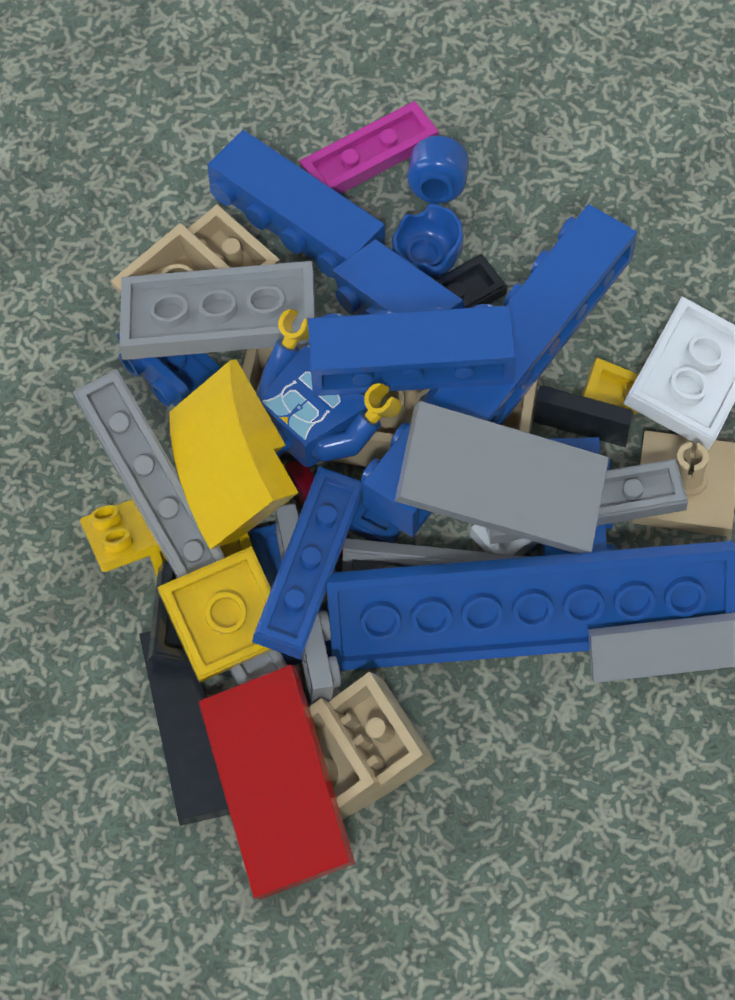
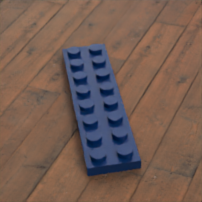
(519, 603)

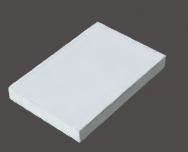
(689, 375)

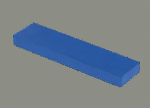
(308, 563)

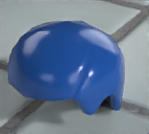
(430, 240)

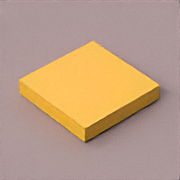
(218, 612)

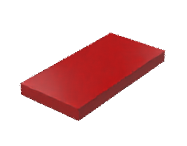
(276, 783)

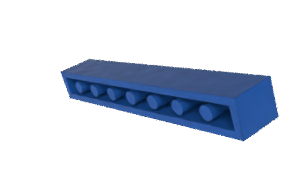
(544, 316)

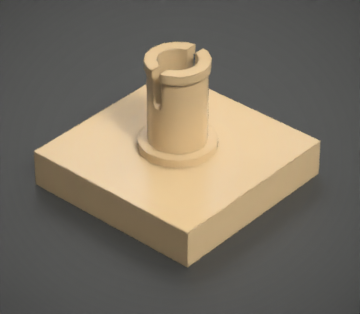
(706, 480)

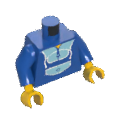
(316, 425)

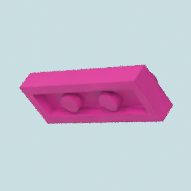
(370, 149)

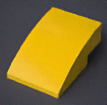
(228, 457)

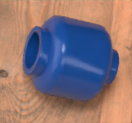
(438, 169)

